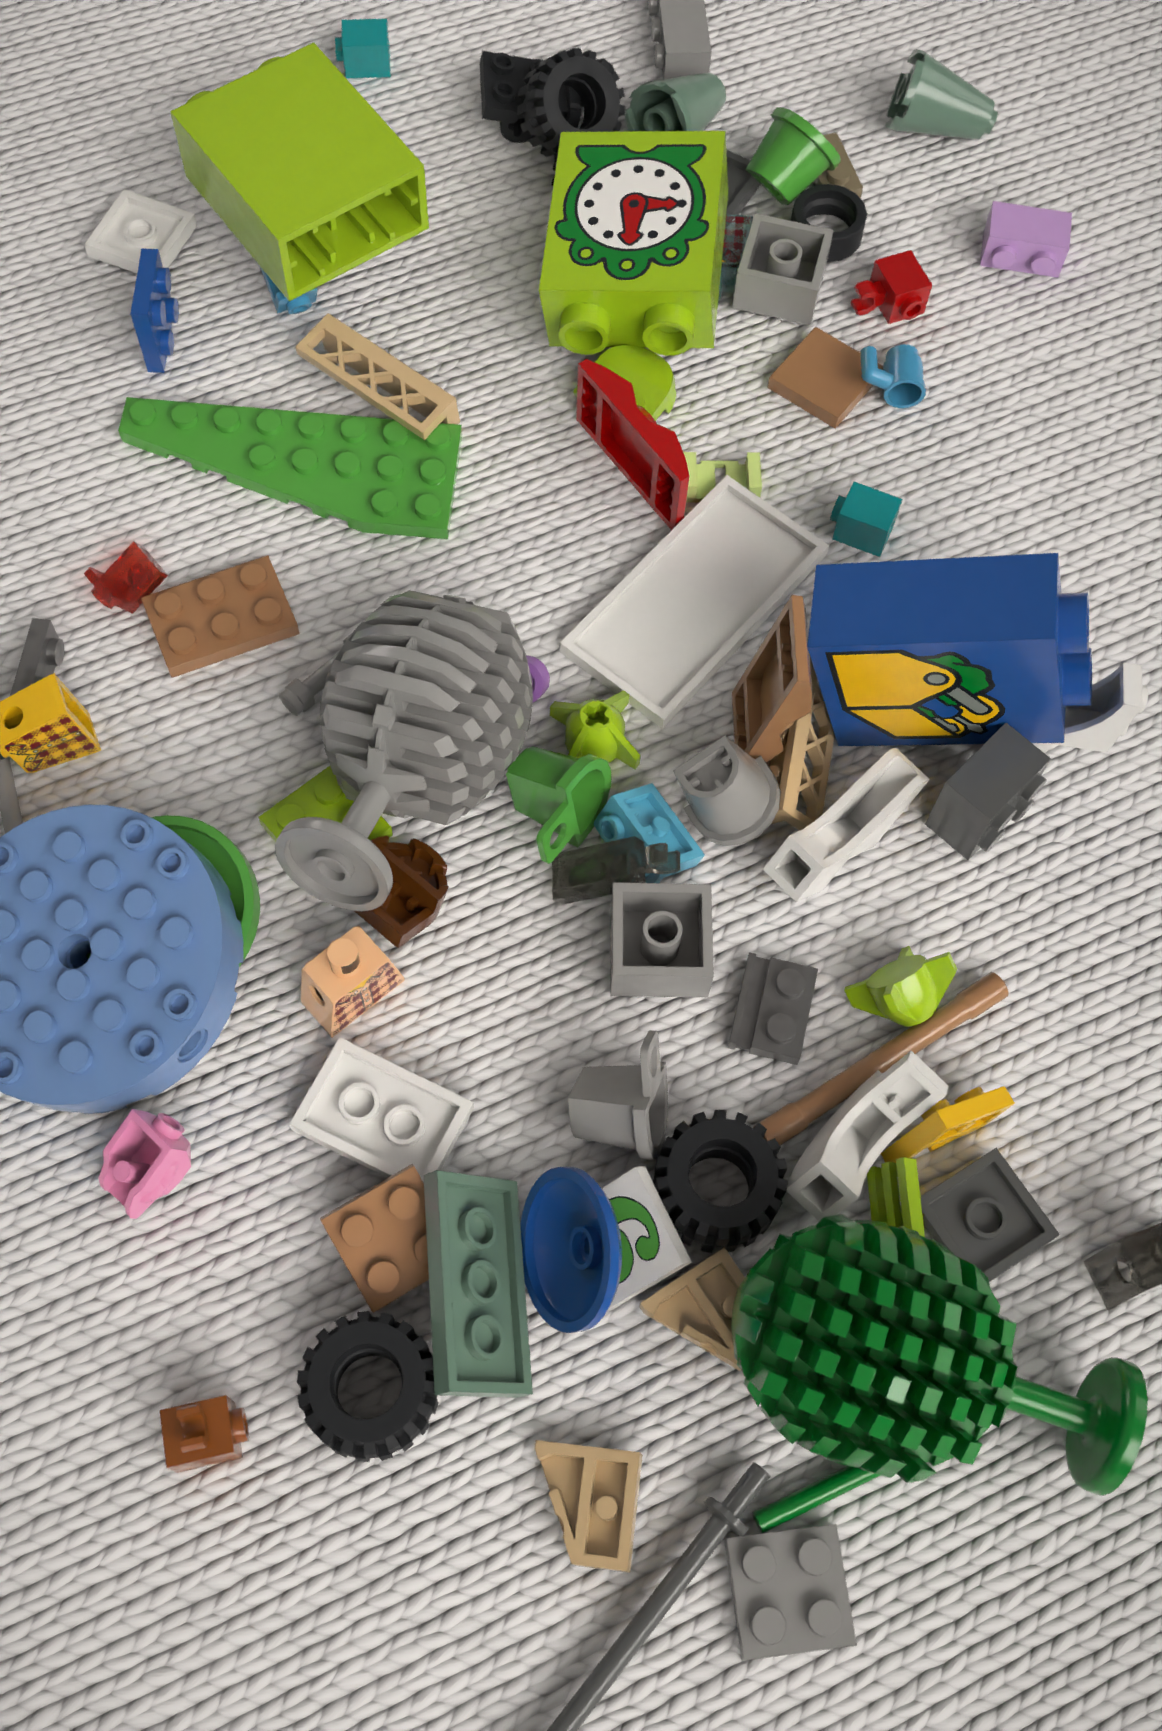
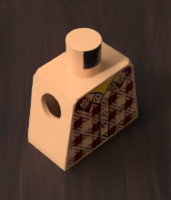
(349, 978)

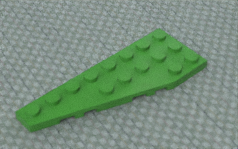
(336, 464)

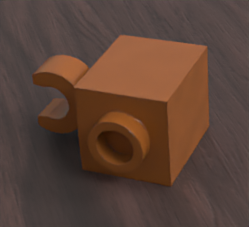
(203, 1433)

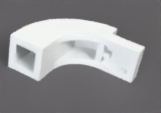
(852, 1139)

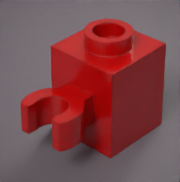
(896, 287)

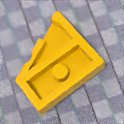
(948, 1122)

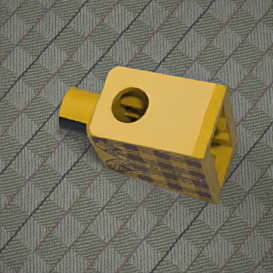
(45, 726)

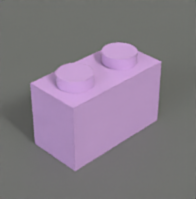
(1026, 239)

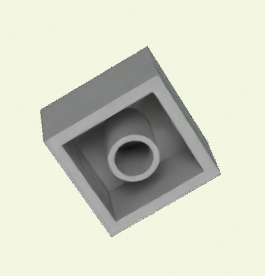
(782, 269)
(661, 940)

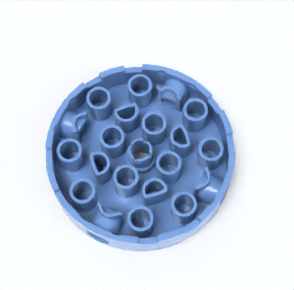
(158, 967)

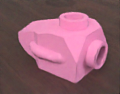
(144, 1160)

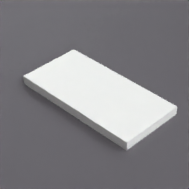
(693, 600)

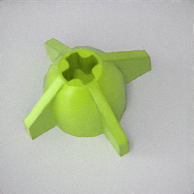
(597, 728)
(905, 988)

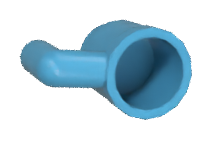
(901, 374)

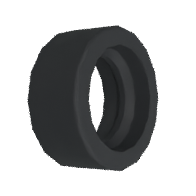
(837, 202)

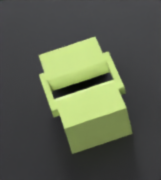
(703, 474)

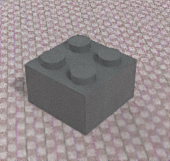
(988, 792)

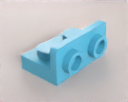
(648, 817)

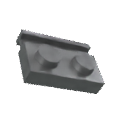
(773, 1008)

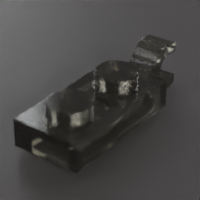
(593, 869)

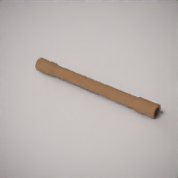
(966, 1005)

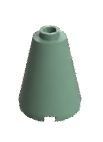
(939, 102)
(676, 103)

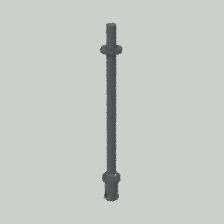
(723, 1519)

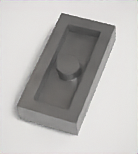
(40, 654)

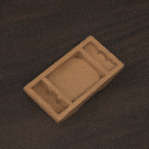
(774, 685)

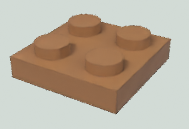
(383, 1237)

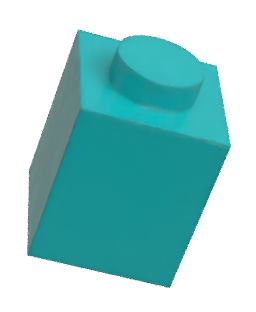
(364, 48)
(865, 518)

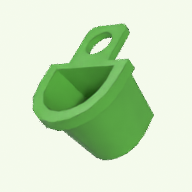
(791, 156)
(559, 794)

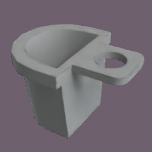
(728, 793)
(623, 1103)

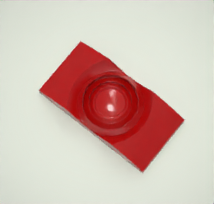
(633, 440)

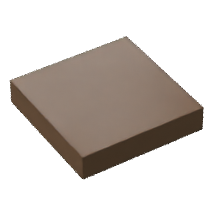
(821, 377)

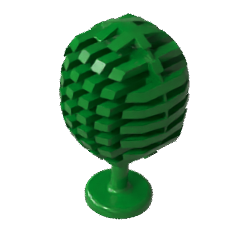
(900, 1359)

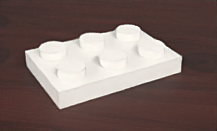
(380, 1113)

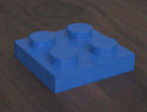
(154, 310)

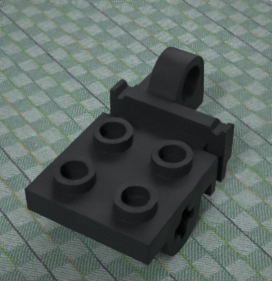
(500, 84)

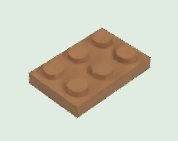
(220, 616)

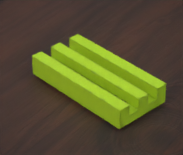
(885, 1194)

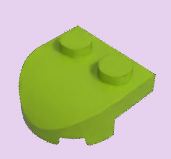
(648, 373)

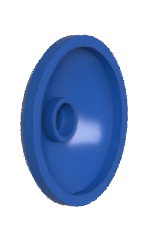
(570, 1249)

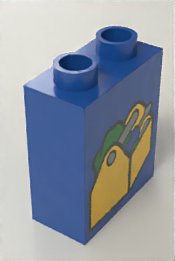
(949, 649)

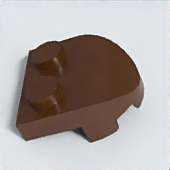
(415, 893)

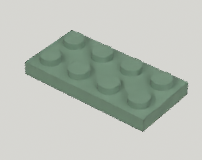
(476, 1286)

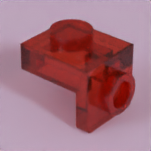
(127, 579)

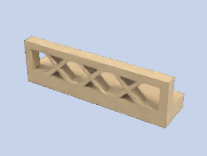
(378, 368)
(790, 765)

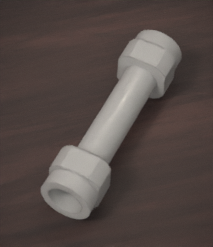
(300, 695)

